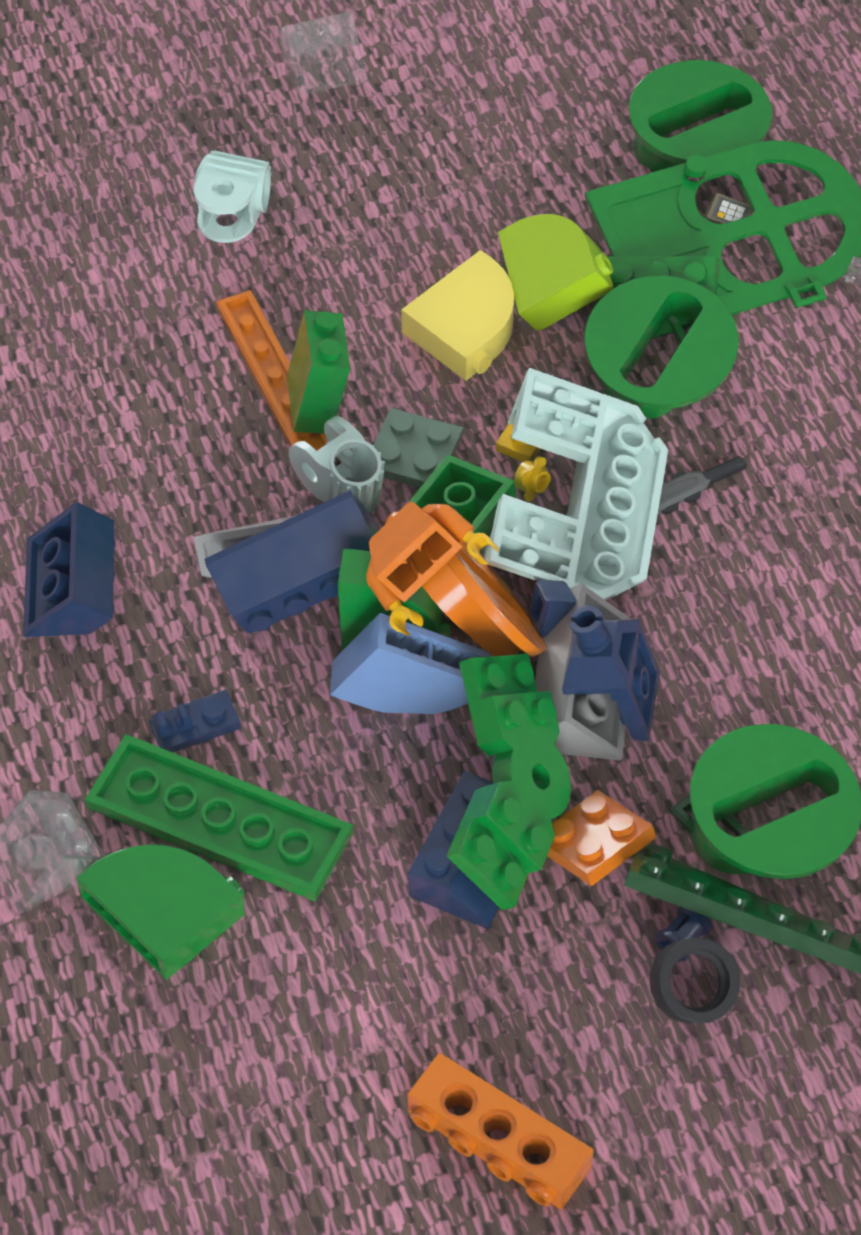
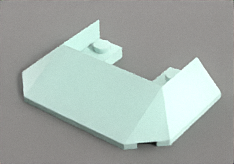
(612, 497)

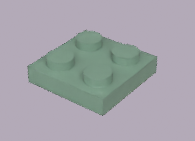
(414, 446)

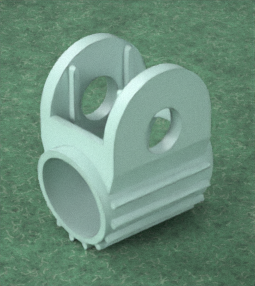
(230, 186)
(361, 464)

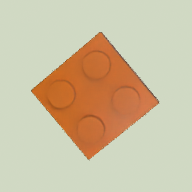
(598, 837)

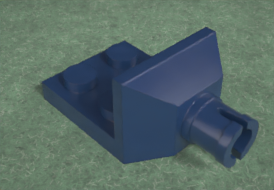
(614, 661)

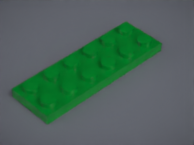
(220, 817)

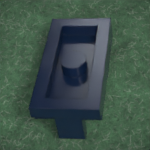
(195, 722)

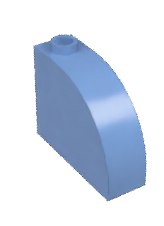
(402, 671)

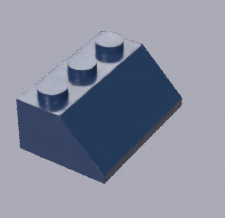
(70, 574)
(436, 878)

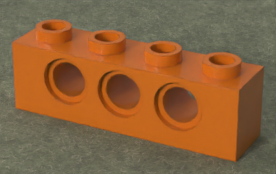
(450, 1085)

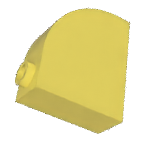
(464, 316)

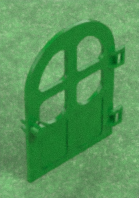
(661, 218)

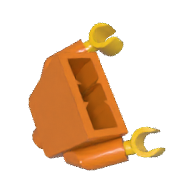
(412, 550)

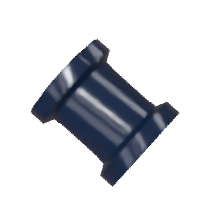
(684, 926)

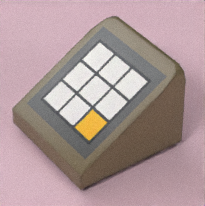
(726, 209)

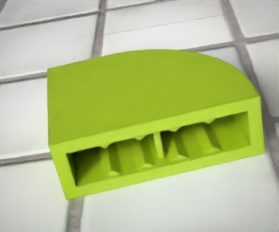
(553, 268)

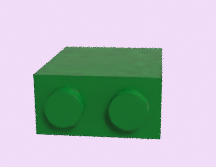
(317, 371)

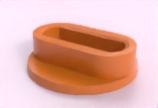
(483, 606)

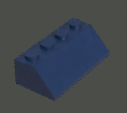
(290, 563)

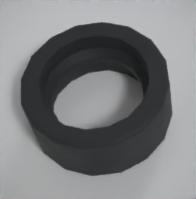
(727, 979)

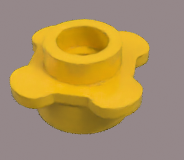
(532, 478)

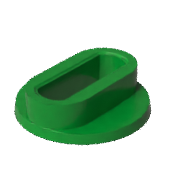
(686, 94)
(629, 319)
(756, 766)

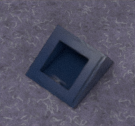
(550, 604)

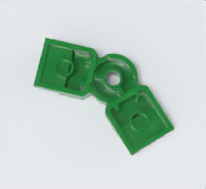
(510, 822)

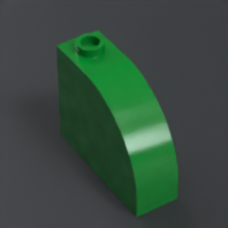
(360, 605)
(162, 902)

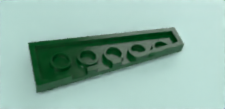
(693, 889)

